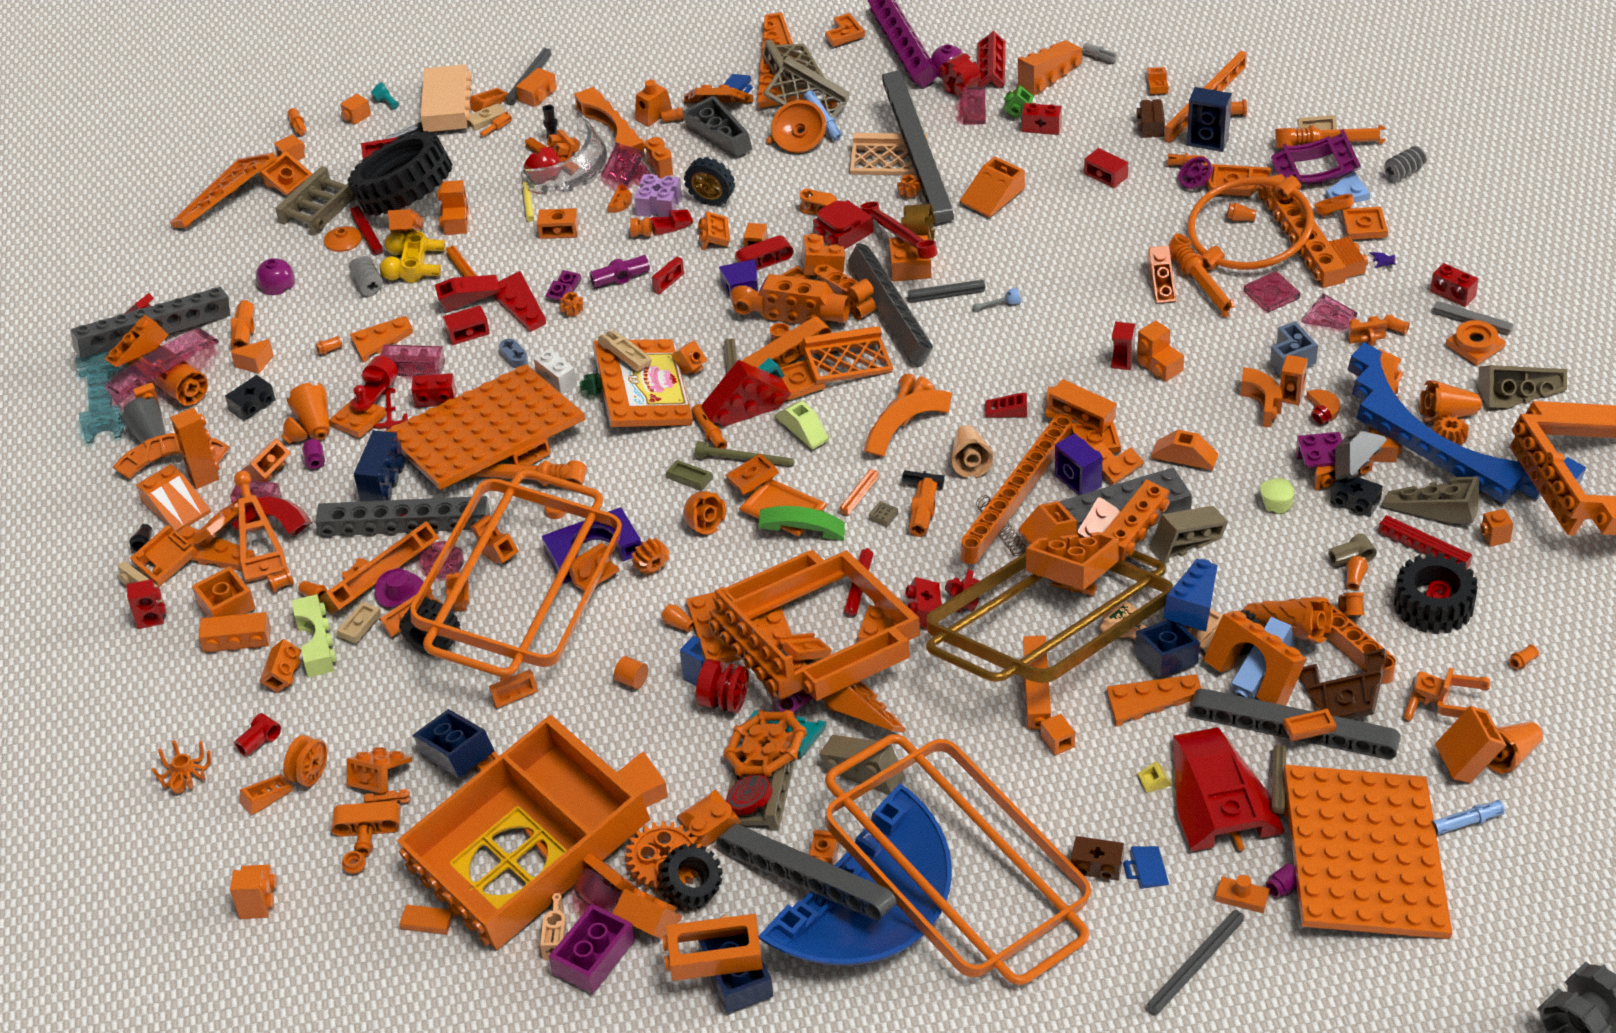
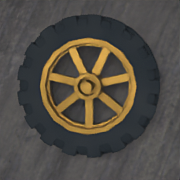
(705, 188)

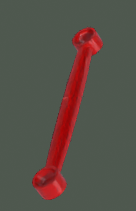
(925, 248)

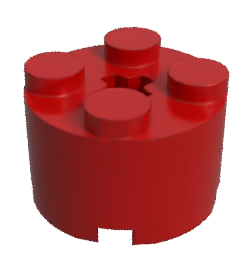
(959, 74)

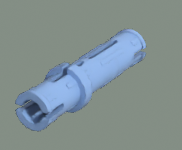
(831, 127)
(1476, 814)

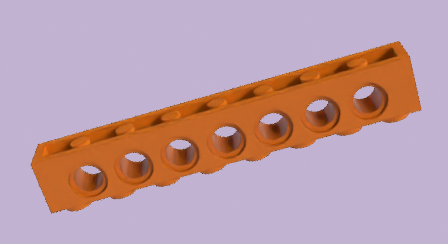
(1317, 251)

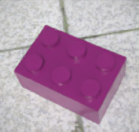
(591, 948)

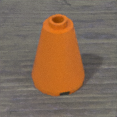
(1445, 400)
(310, 407)
(1520, 742)

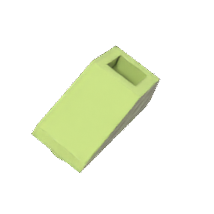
(803, 423)

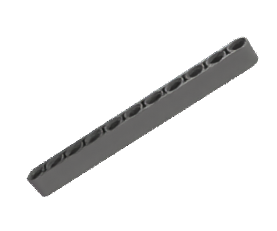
(917, 146)

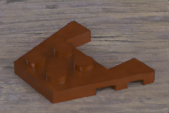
(1350, 695)

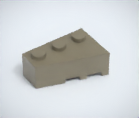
(1185, 530)
(842, 747)

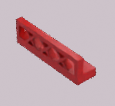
(992, 60)

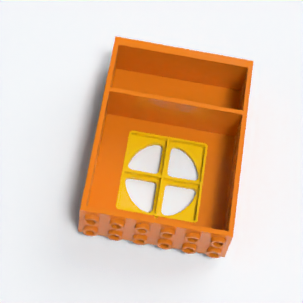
(537, 784)

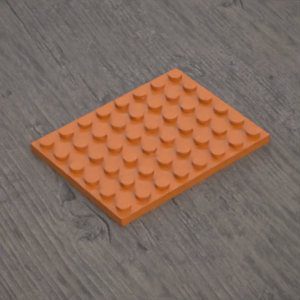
(485, 426)
(1365, 852)

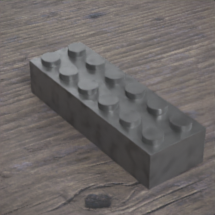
(1121, 493)

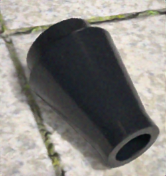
(141, 537)

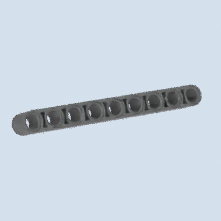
(891, 304)
(1268, 719)
(806, 871)

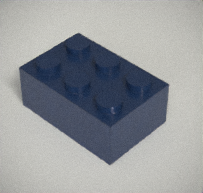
(1209, 119)
(379, 466)
(453, 743)
(739, 988)

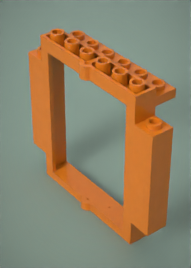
(1547, 466)
(787, 582)

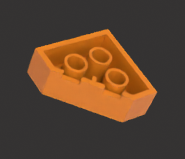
(1072, 558)

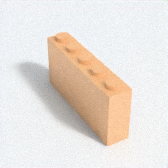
(446, 98)

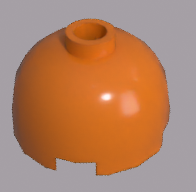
(704, 512)

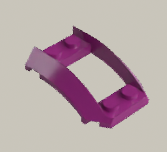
(1337, 145)

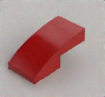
(675, 221)

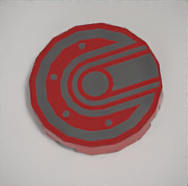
(749, 794)

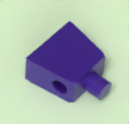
(739, 275)

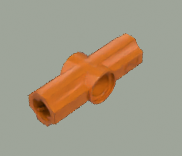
(243, 324)
(923, 507)

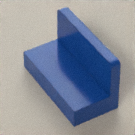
(691, 660)

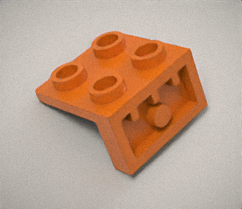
(371, 768)

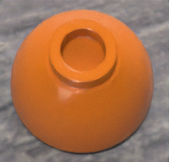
(293, 431)

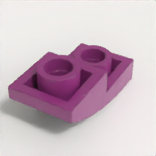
(566, 283)

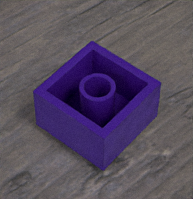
(1078, 465)

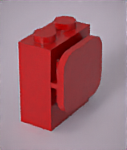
(842, 224)

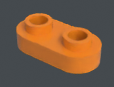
(1340, 202)

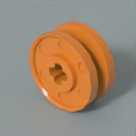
(305, 760)

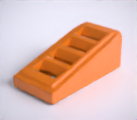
(487, 99)
(257, 797)

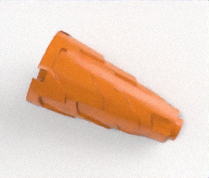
(1307, 616)

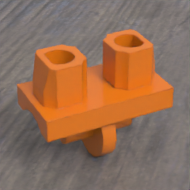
(563, 144)
(1367, 331)
(463, 598)

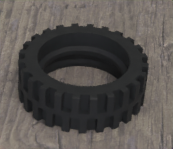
(400, 173)

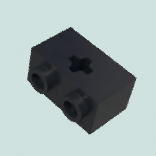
(250, 397)
(1356, 495)

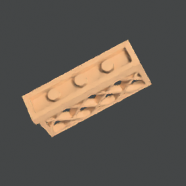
(880, 142)

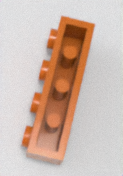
(195, 447)
(1138, 516)

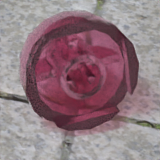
(594, 889)

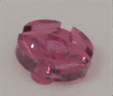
(452, 564)

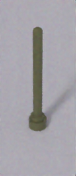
(704, 450)

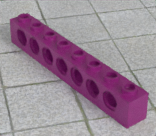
(905, 41)

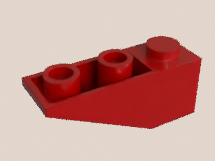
(465, 290)

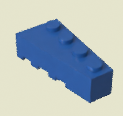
(1192, 596)

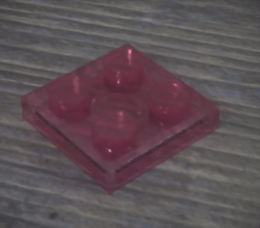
(622, 164)
(1271, 291)

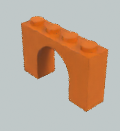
(1282, 661)

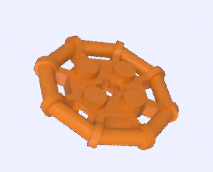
(761, 758)

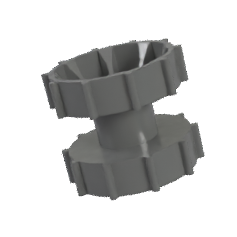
(1586, 1006)

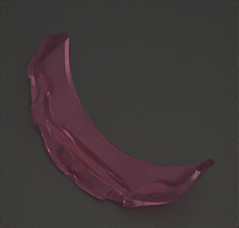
(159, 362)

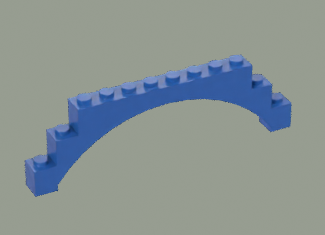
(1391, 418)

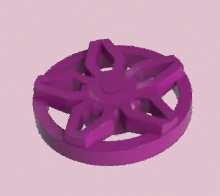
(1195, 172)

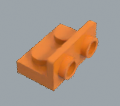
(713, 229)
(586, 565)

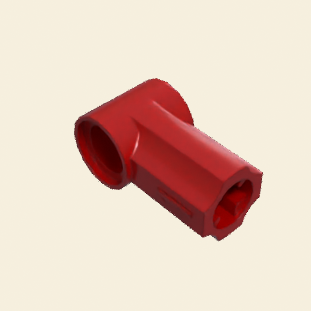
(261, 729)

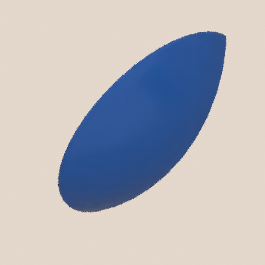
(837, 935)

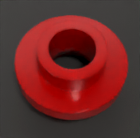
(1321, 414)

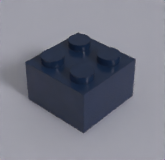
(1167, 647)

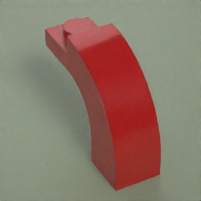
(288, 513)

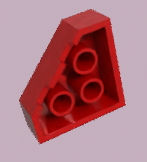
(744, 394)

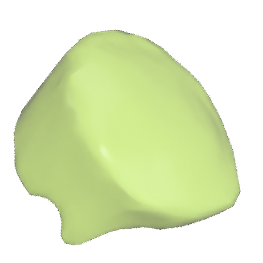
(1277, 495)

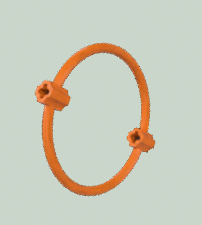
(1284, 189)

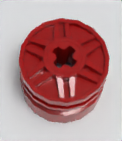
(722, 686)

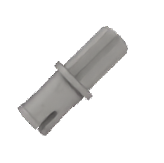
(1099, 53)

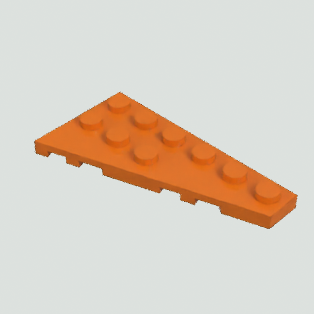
(225, 184)

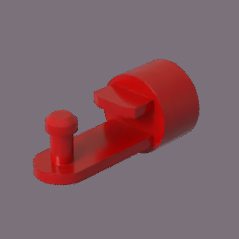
(378, 377)

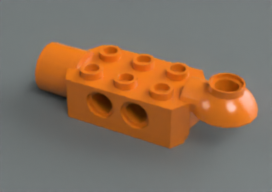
(792, 300)

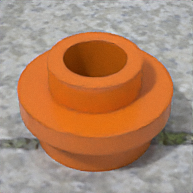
(353, 862)

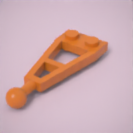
(259, 566)

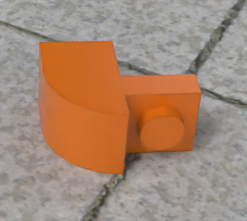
(499, 546)

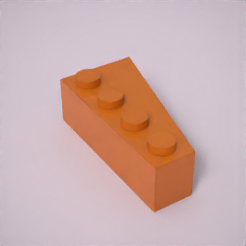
(1047, 66)

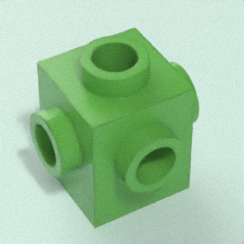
(1015, 101)

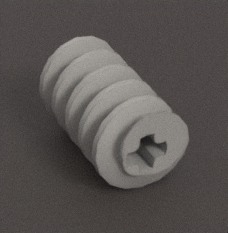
(1405, 163)
(366, 275)

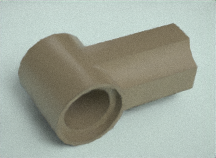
(1357, 546)

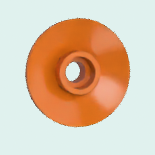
(342, 238)

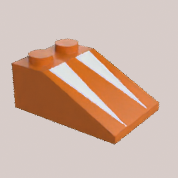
(172, 498)

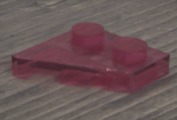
(1329, 313)

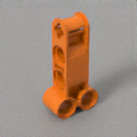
(859, 292)

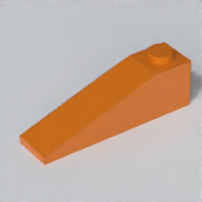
(861, 703)

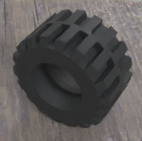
(415, 636)
(702, 863)

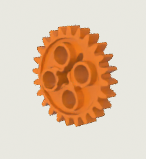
(649, 845)

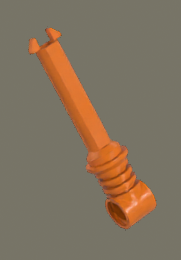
(1311, 134)
(1193, 265)
(572, 471)

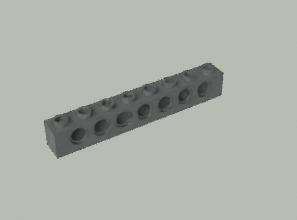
(170, 316)
(385, 518)

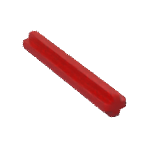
(366, 230)
(855, 592)

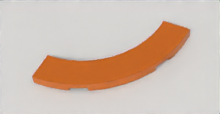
(899, 412)
(158, 448)

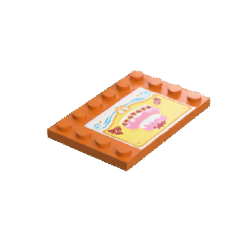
(644, 396)

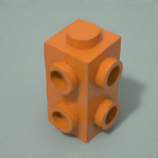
(280, 666)

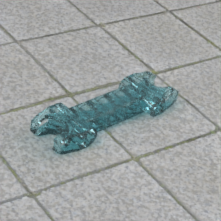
(101, 414)

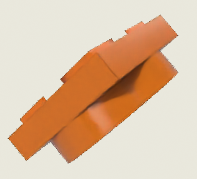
(1475, 351)

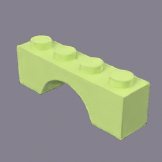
(316, 653)

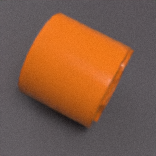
(631, 672)

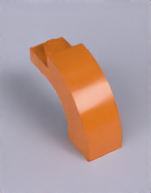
(1264, 390)

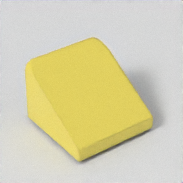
(1154, 777)

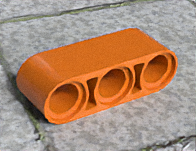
(381, 816)

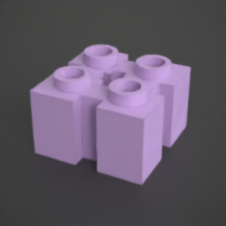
(657, 195)

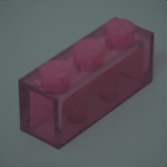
(415, 359)

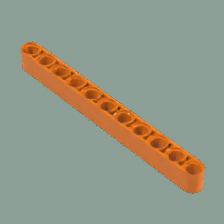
(1014, 490)

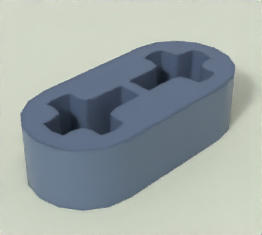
(517, 351)

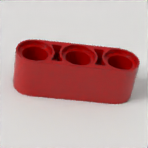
(766, 252)

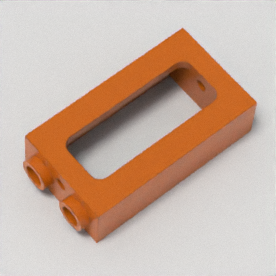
(713, 961)

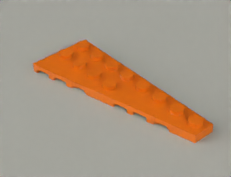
(777, 31)

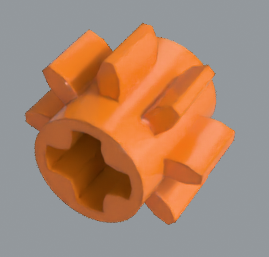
(909, 186)
(571, 304)

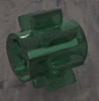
(591, 384)

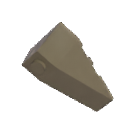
(1517, 385)
(1444, 502)

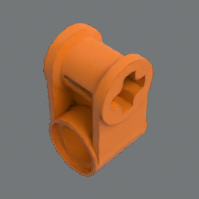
(814, 202)
(1351, 603)

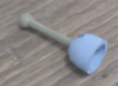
(1012, 297)

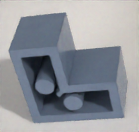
(1295, 342)

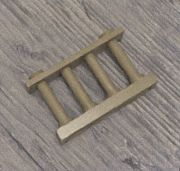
(308, 191)

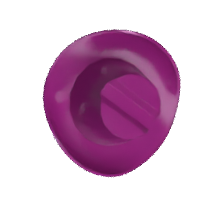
(396, 587)

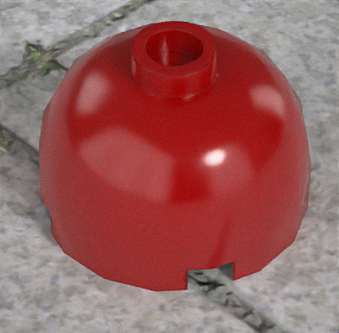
(546, 158)

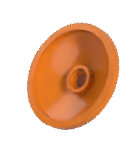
(795, 117)

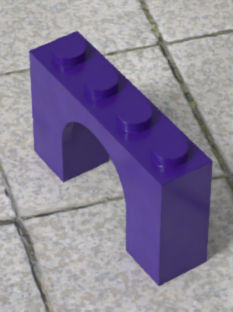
(558, 543)

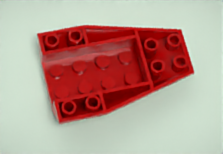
(1218, 790)

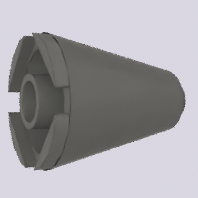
(143, 418)

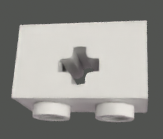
(555, 371)

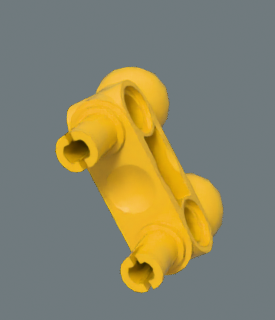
(413, 251)

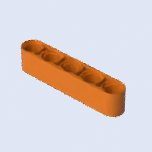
(788, 346)
(1354, 642)

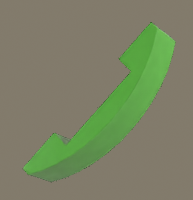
(804, 518)

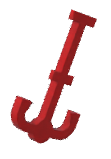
(389, 423)

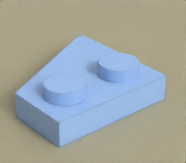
(1349, 185)

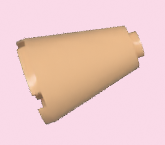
(970, 453)

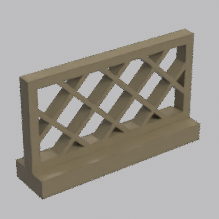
(775, 61)
(812, 79)
(774, 807)

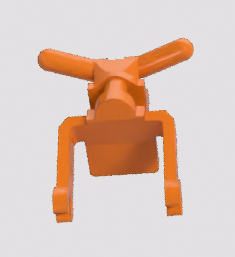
(1436, 690)

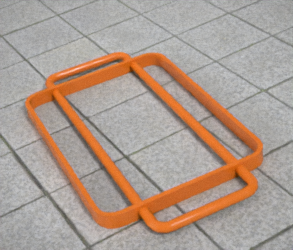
(521, 653)
(994, 961)

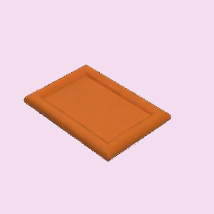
(778, 494)

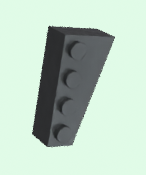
(718, 126)

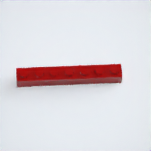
(1421, 541)

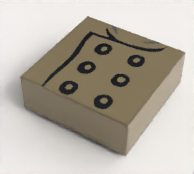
(883, 513)

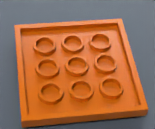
(770, 623)

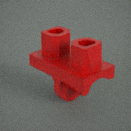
(956, 586)

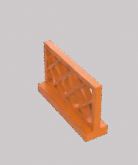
(842, 342)

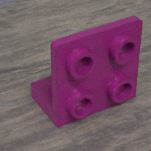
(1317, 449)

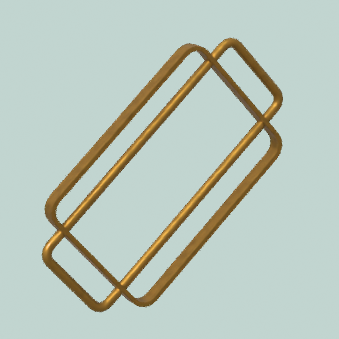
(1022, 667)

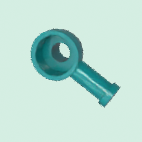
(381, 93)

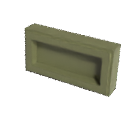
(689, 475)

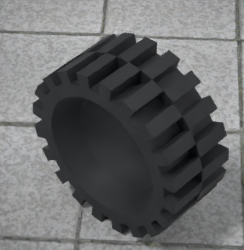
(1435, 612)

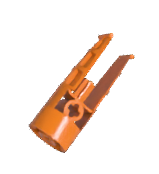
(182, 383)

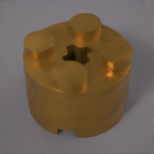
(919, 219)

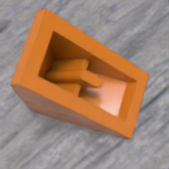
(253, 356)

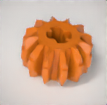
(1452, 429)
(650, 556)

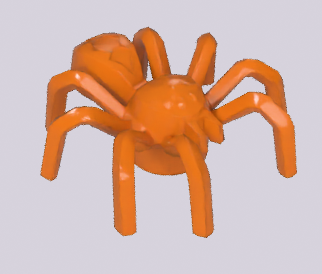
(181, 767)

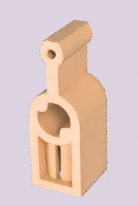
(553, 927)

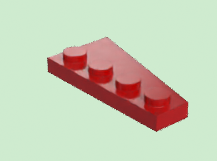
(520, 301)

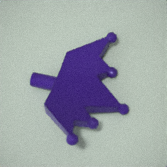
(1383, 259)

